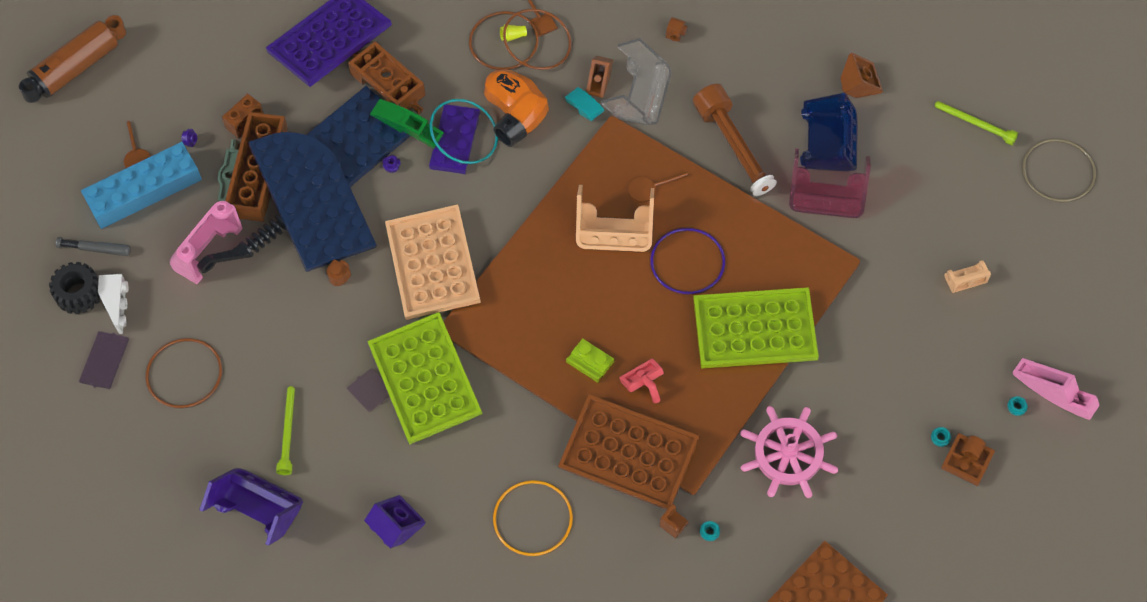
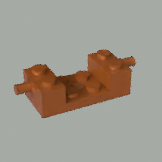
(399, 88)

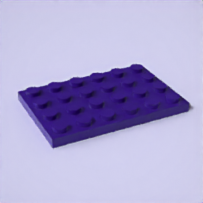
(328, 38)

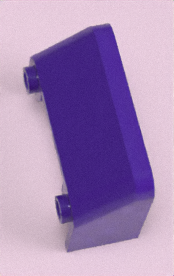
(255, 498)

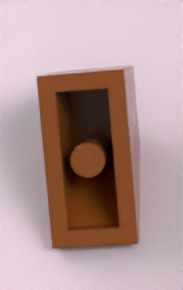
(599, 76)

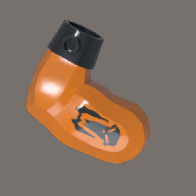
(519, 100)

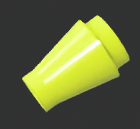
(513, 32)

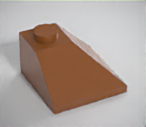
(860, 77)

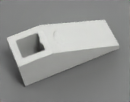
(112, 293)

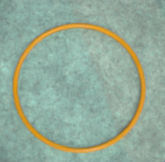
(538, 553)

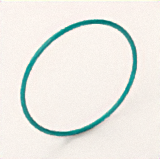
(457, 160)

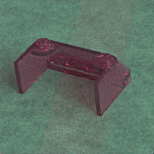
(828, 198)

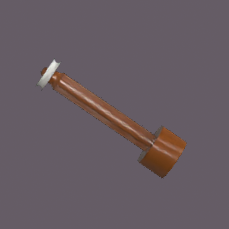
(713, 106)

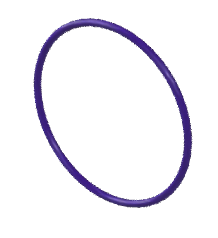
(687, 292)

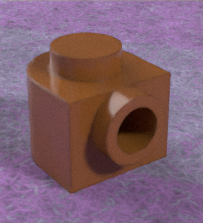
(676, 29)
(338, 272)

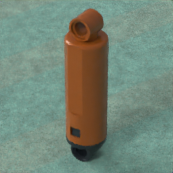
(72, 59)

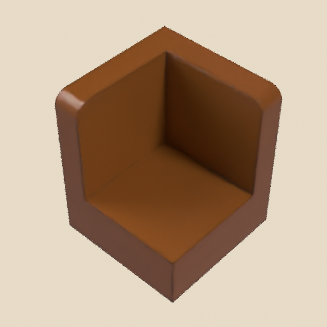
(673, 522)

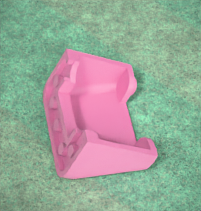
(219, 220)

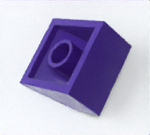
(394, 521)

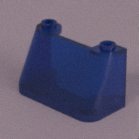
(831, 133)

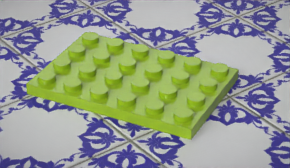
(755, 328)
(424, 378)

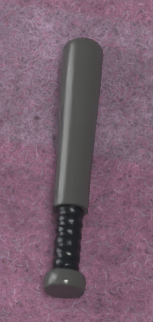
(108, 248)

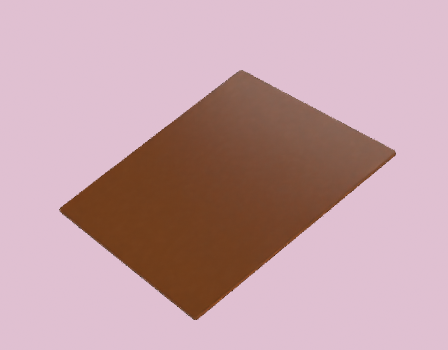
(552, 293)

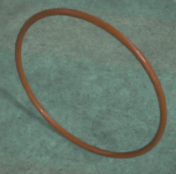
(497, 13)
(534, 67)
(176, 341)

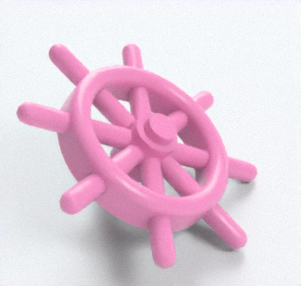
(789, 451)

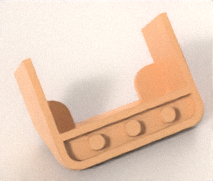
(614, 233)

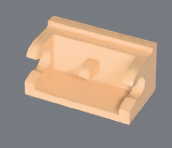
(967, 277)

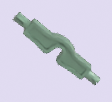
(227, 169)

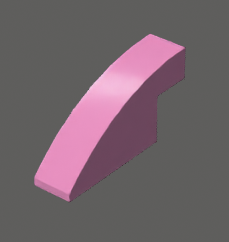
(1057, 388)

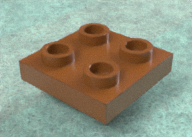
(968, 458)

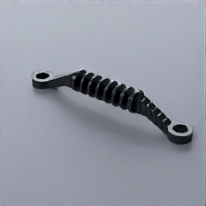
(244, 250)

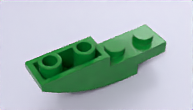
(406, 121)

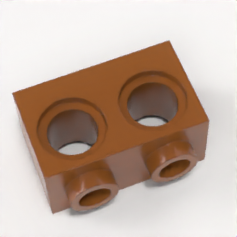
(237, 116)

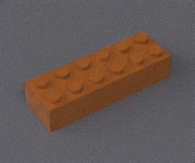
(247, 186)

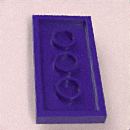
(459, 132)

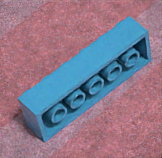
(141, 185)

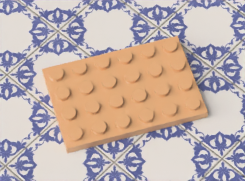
(432, 262)

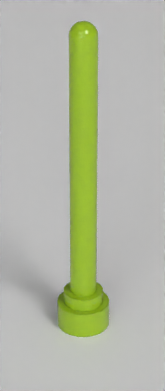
(1009, 136)
(284, 465)

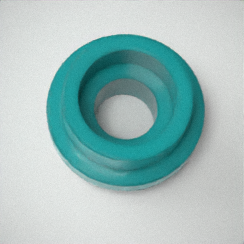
(1017, 401)
(942, 432)
(709, 525)

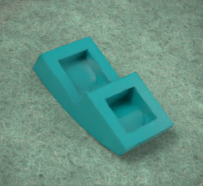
(586, 105)

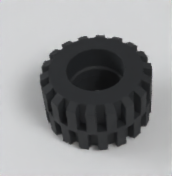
(72, 275)

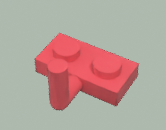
(642, 376)

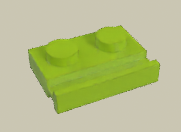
(590, 360)

